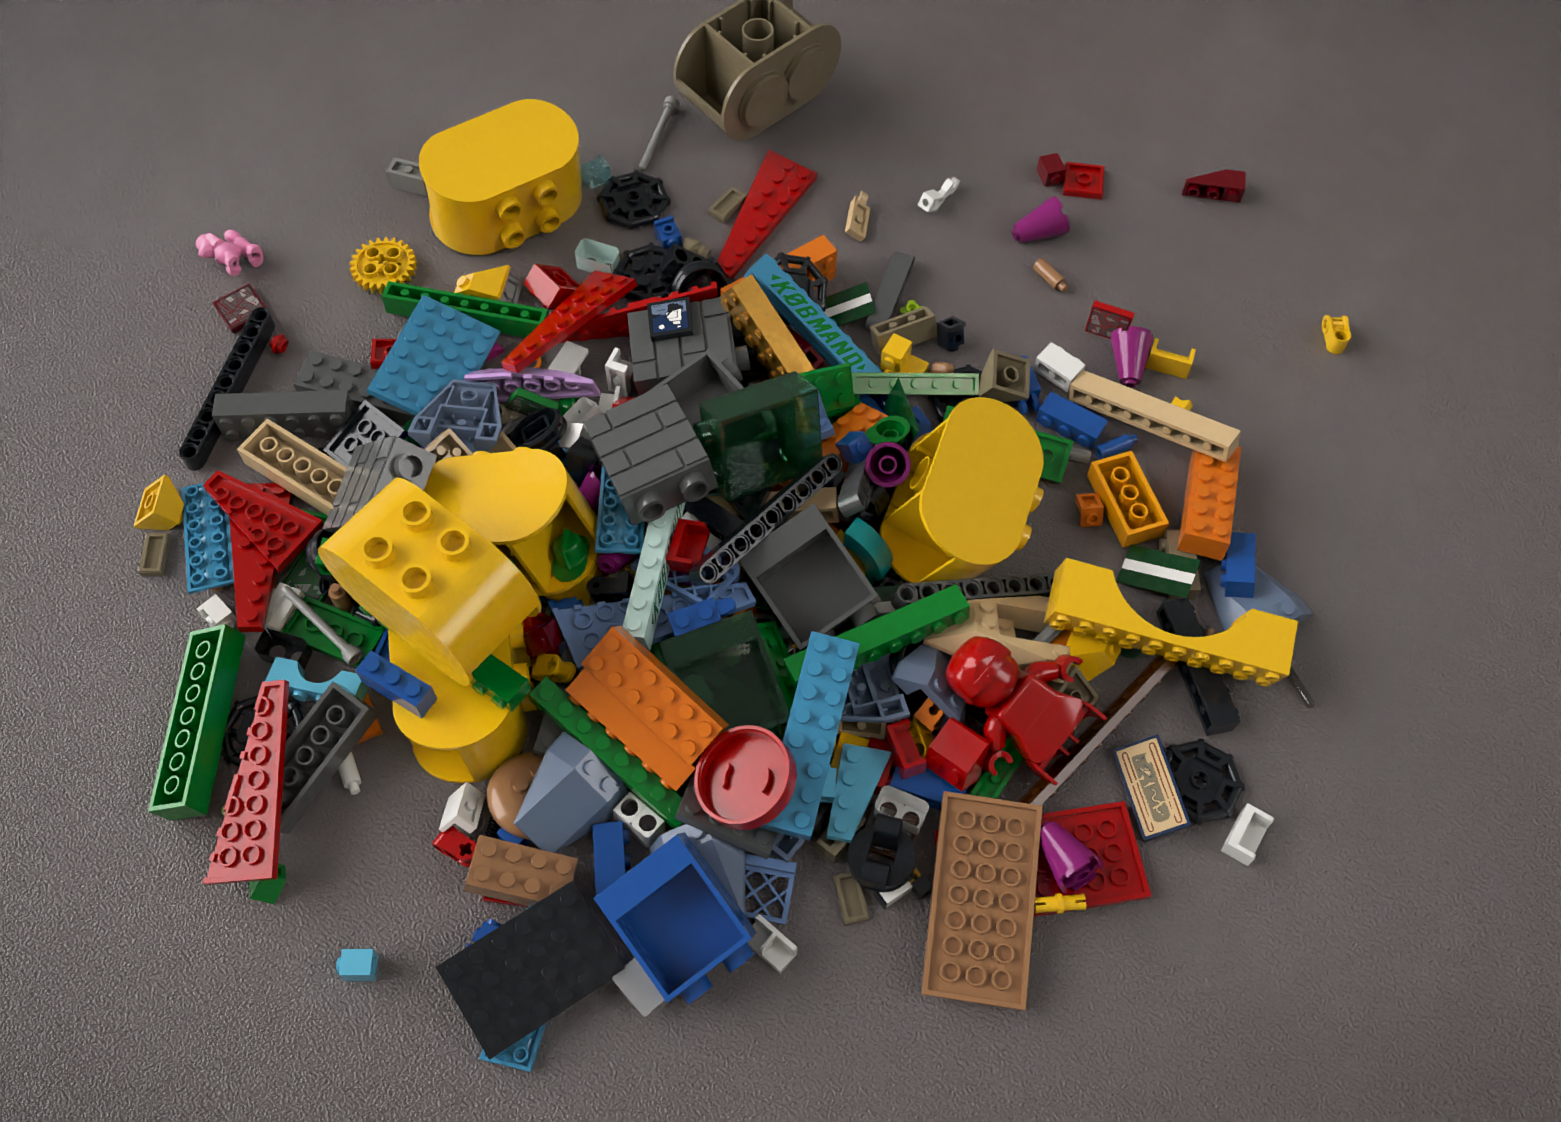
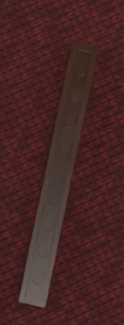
(1098, 731)

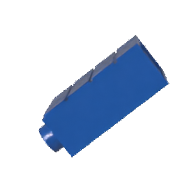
(677, 919)

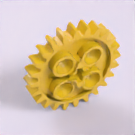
(382, 263)

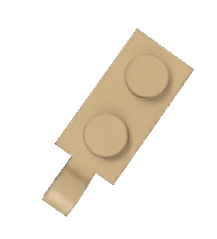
(858, 217)

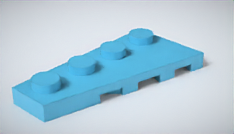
(856, 782)

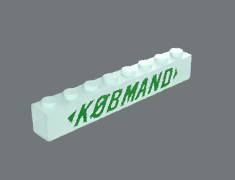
(651, 578)

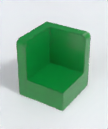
(268, 890)

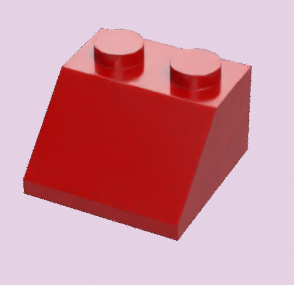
(550, 284)
(957, 754)

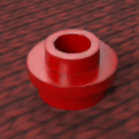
(279, 344)

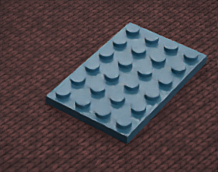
(430, 353)

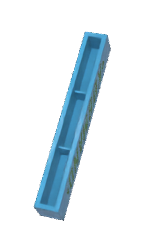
(808, 317)

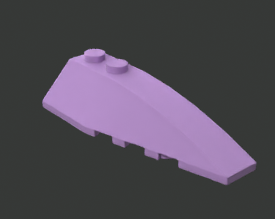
(543, 382)

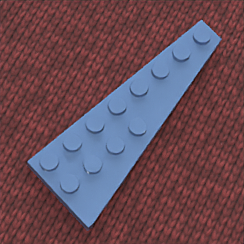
(587, 625)

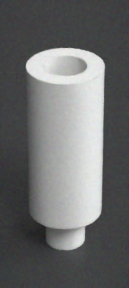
(350, 774)

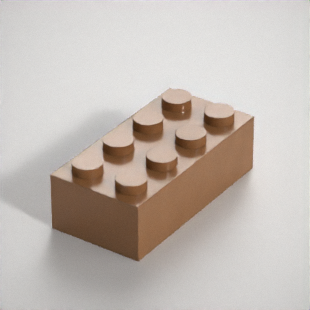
(517, 871)

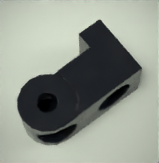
(610, 589)

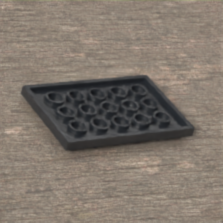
(530, 969)

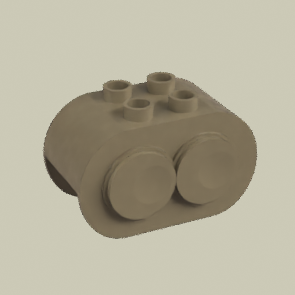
(755, 65)

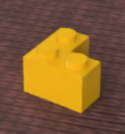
(897, 357)

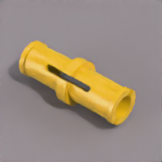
(1059, 903)

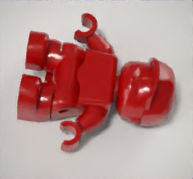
(1018, 702)

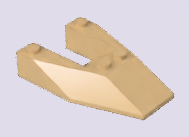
(997, 620)

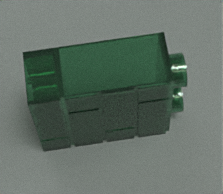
(761, 434)
(730, 672)

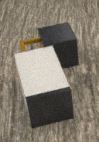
(920, 886)

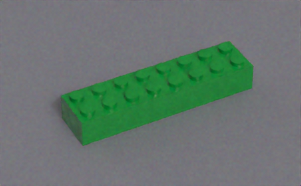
(197, 723)

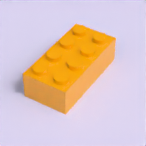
(1127, 499)

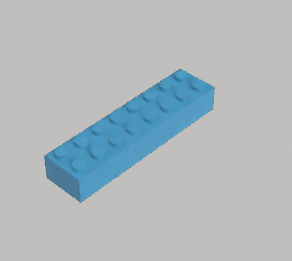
(814, 728)

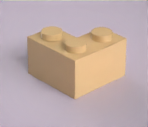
(447, 446)

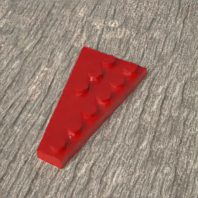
(268, 522)

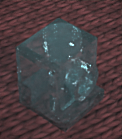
(596, 172)

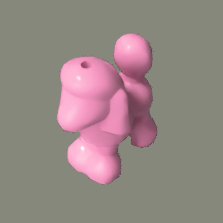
(229, 251)

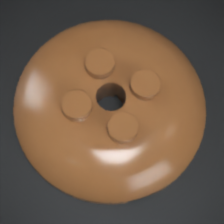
(509, 788)

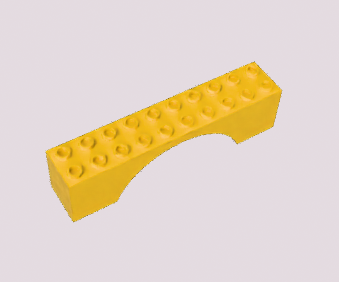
(1091, 604)

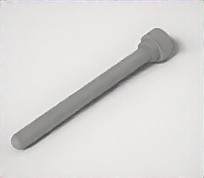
(670, 106)
(350, 653)

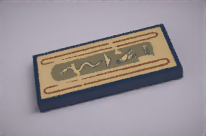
(1152, 788)

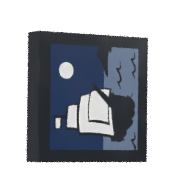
(670, 319)

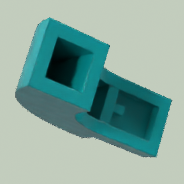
(870, 549)

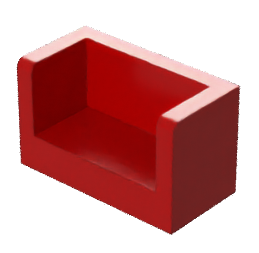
(687, 545)
(904, 749)

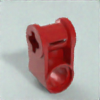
(454, 845)

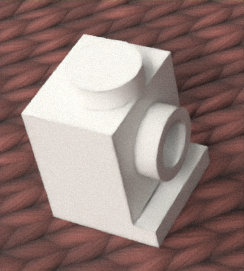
(217, 613)

